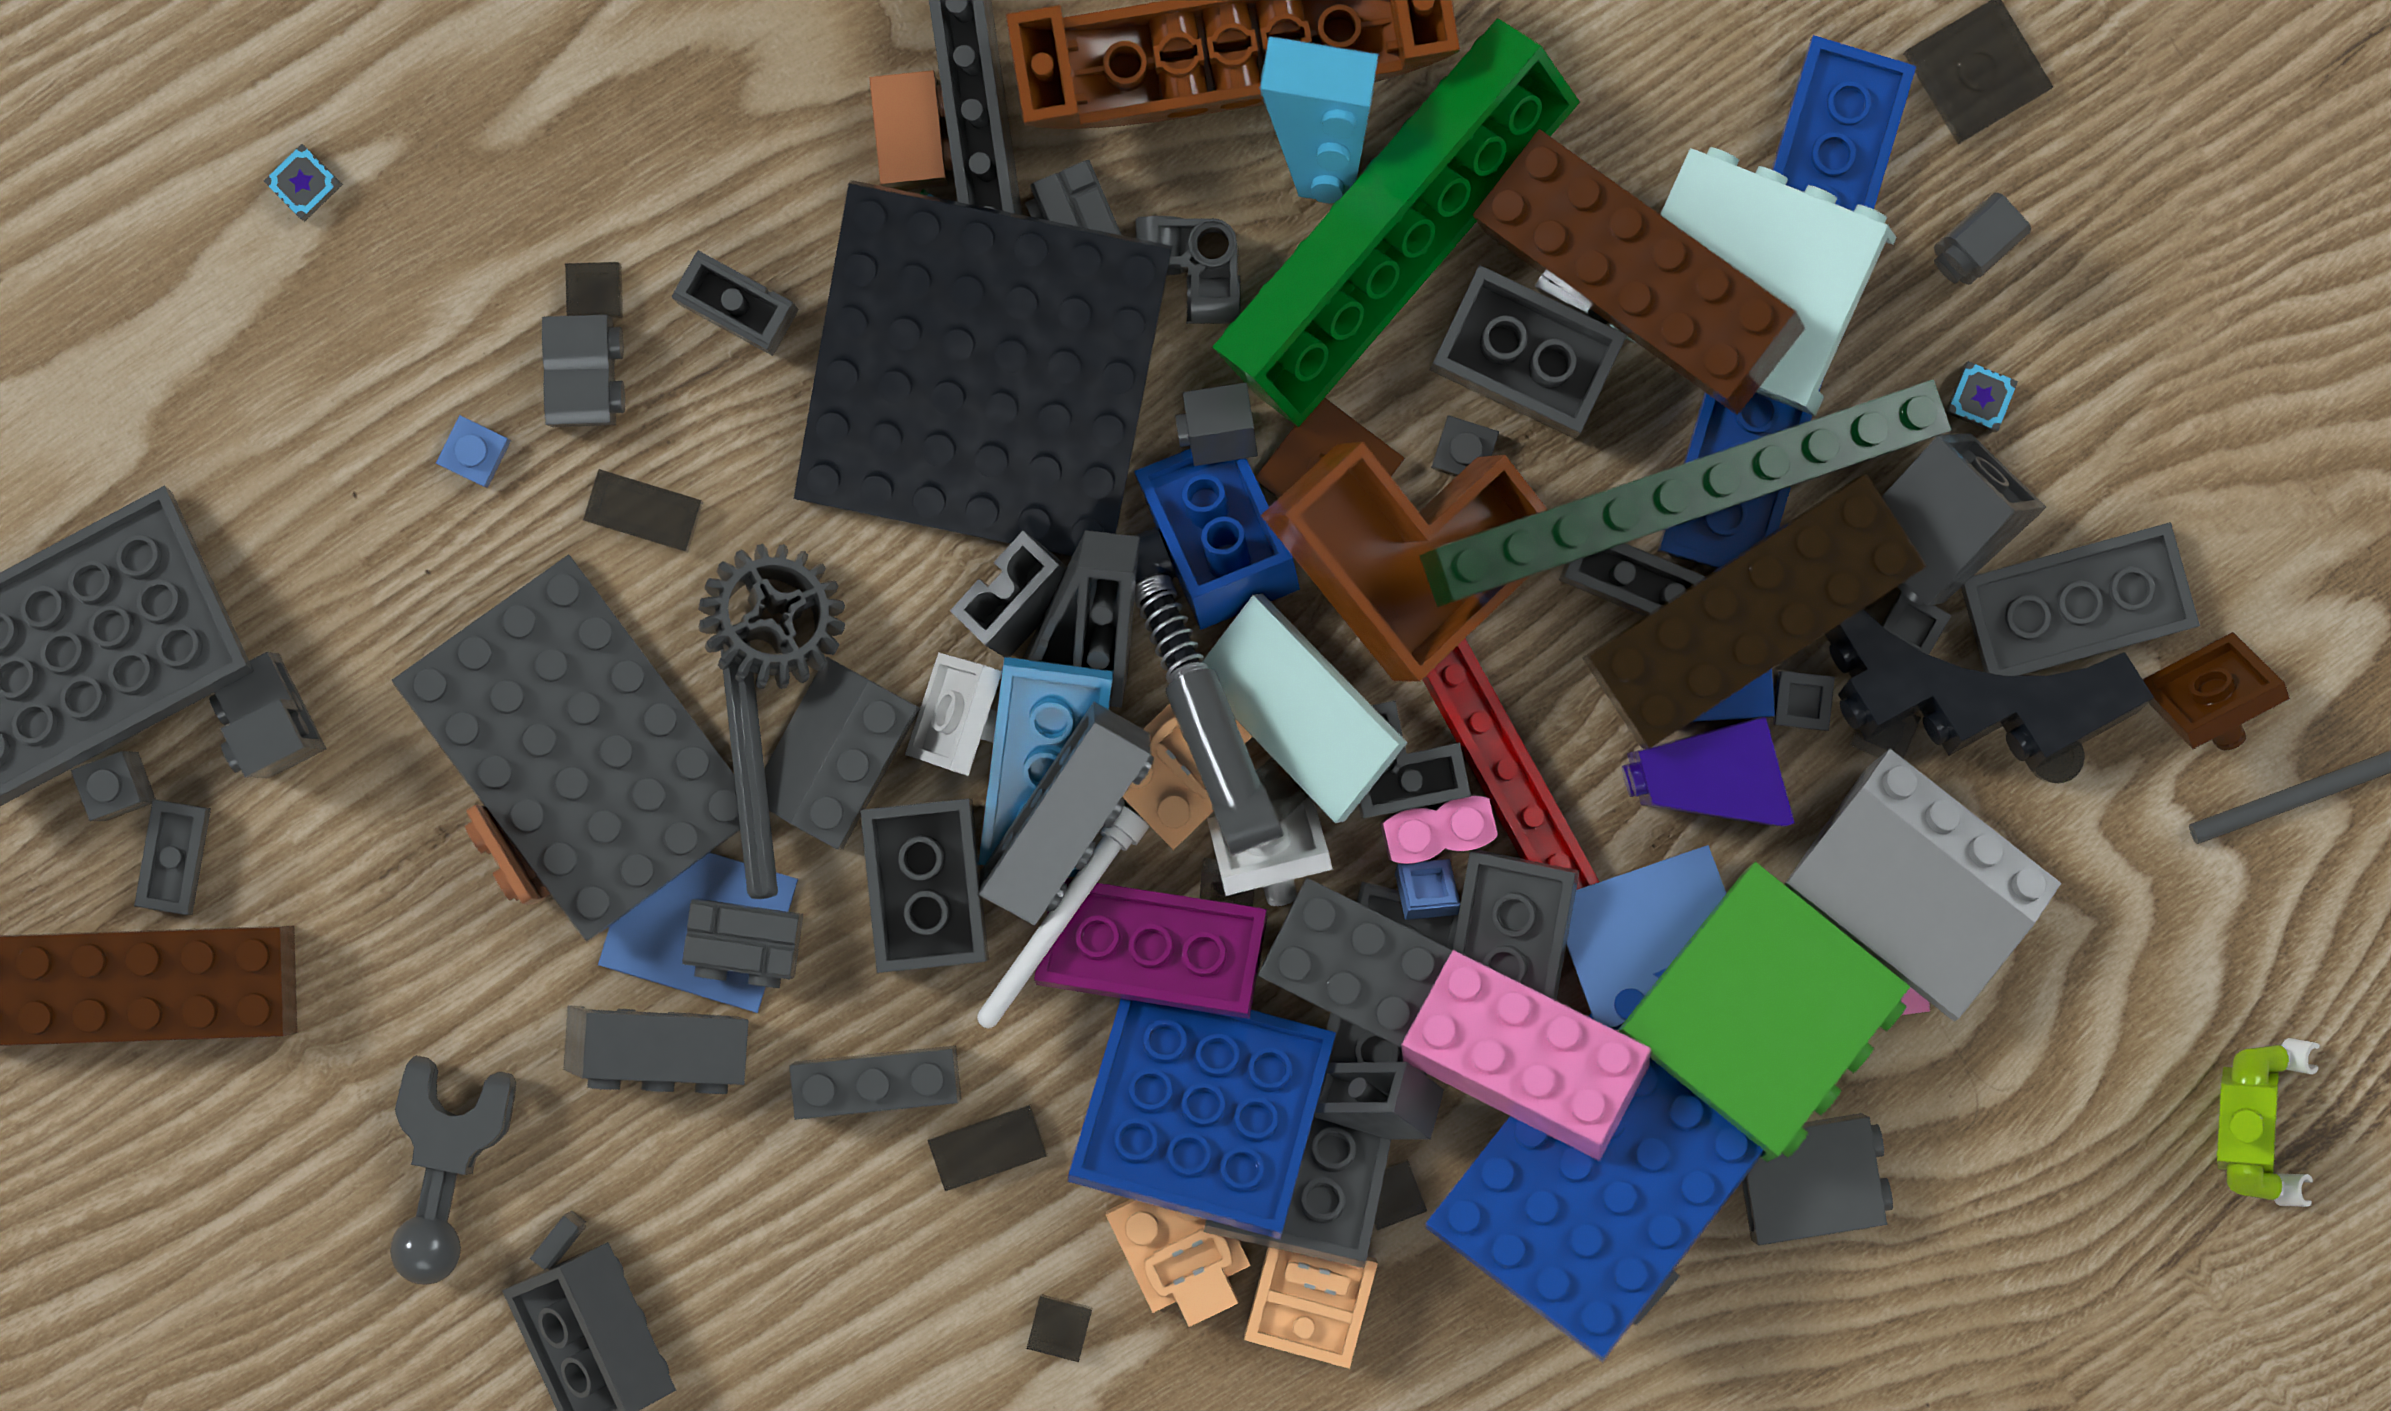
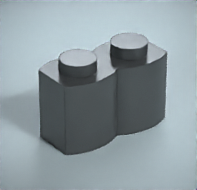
(1980, 240)
(580, 370)

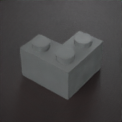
(266, 721)
(1415, 777)

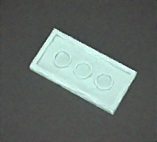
(1302, 709)

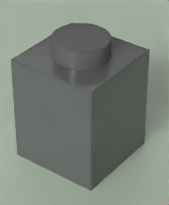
(1217, 424)
(113, 786)

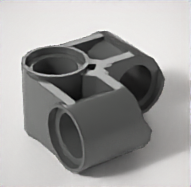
(1211, 283)

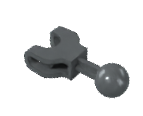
(446, 1145)

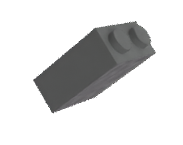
(1822, 1186)

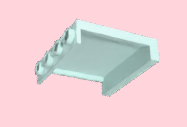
(1790, 245)

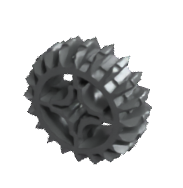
(762, 595)

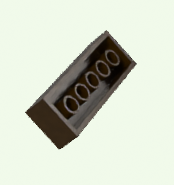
(1754, 612)

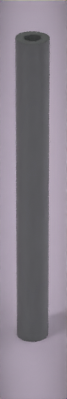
(2291, 798)

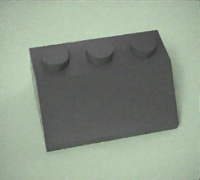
(836, 753)
(589, 1335)

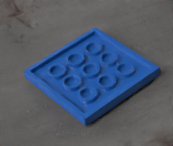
(1203, 1112)

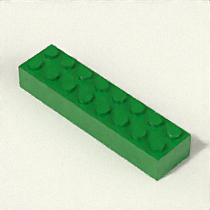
(1395, 223)

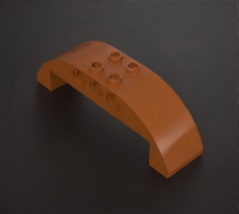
(1200, 54)

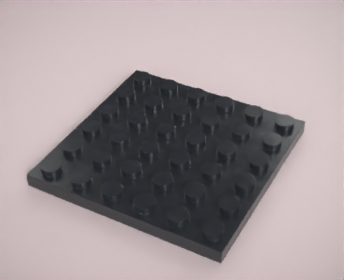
(980, 369)

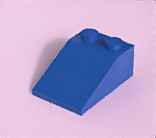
(1216, 534)

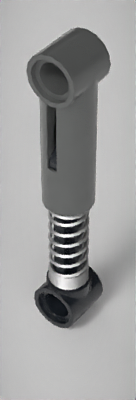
(1202, 707)

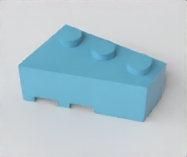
(1319, 112)

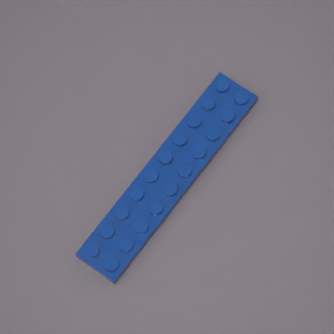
(1832, 140)

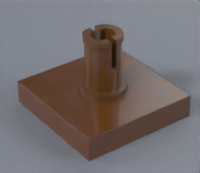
(1313, 440)
(2215, 693)

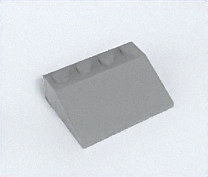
(1922, 884)

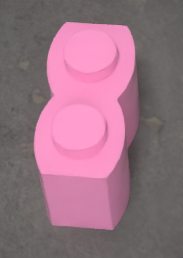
(1424, 833)

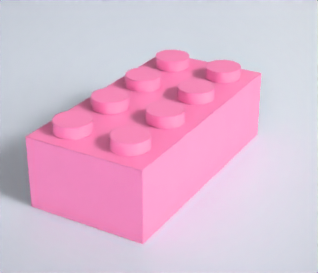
(1526, 1055)

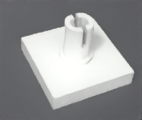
(955, 714)
(1278, 862)

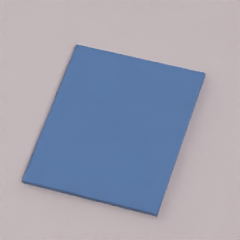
(1638, 926)
(653, 934)

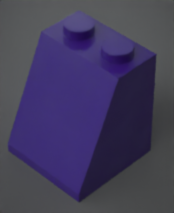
(1714, 774)

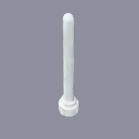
(1125, 831)

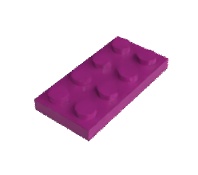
(1159, 950)

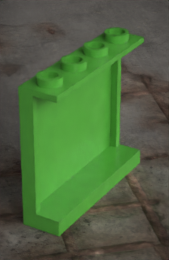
(1766, 1011)

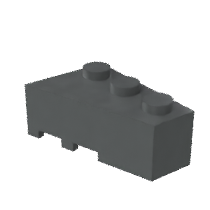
(1092, 610)
(655, 1049)

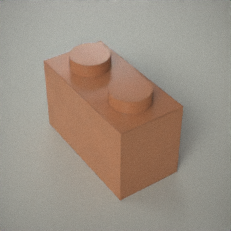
(910, 130)

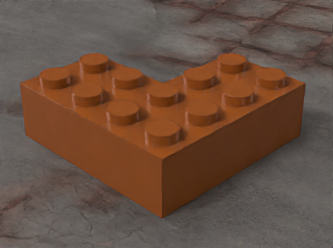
(1365, 542)

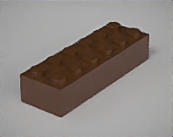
(1639, 272)
(147, 985)

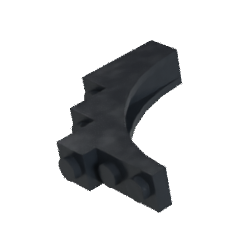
(1962, 705)

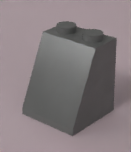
(1957, 513)

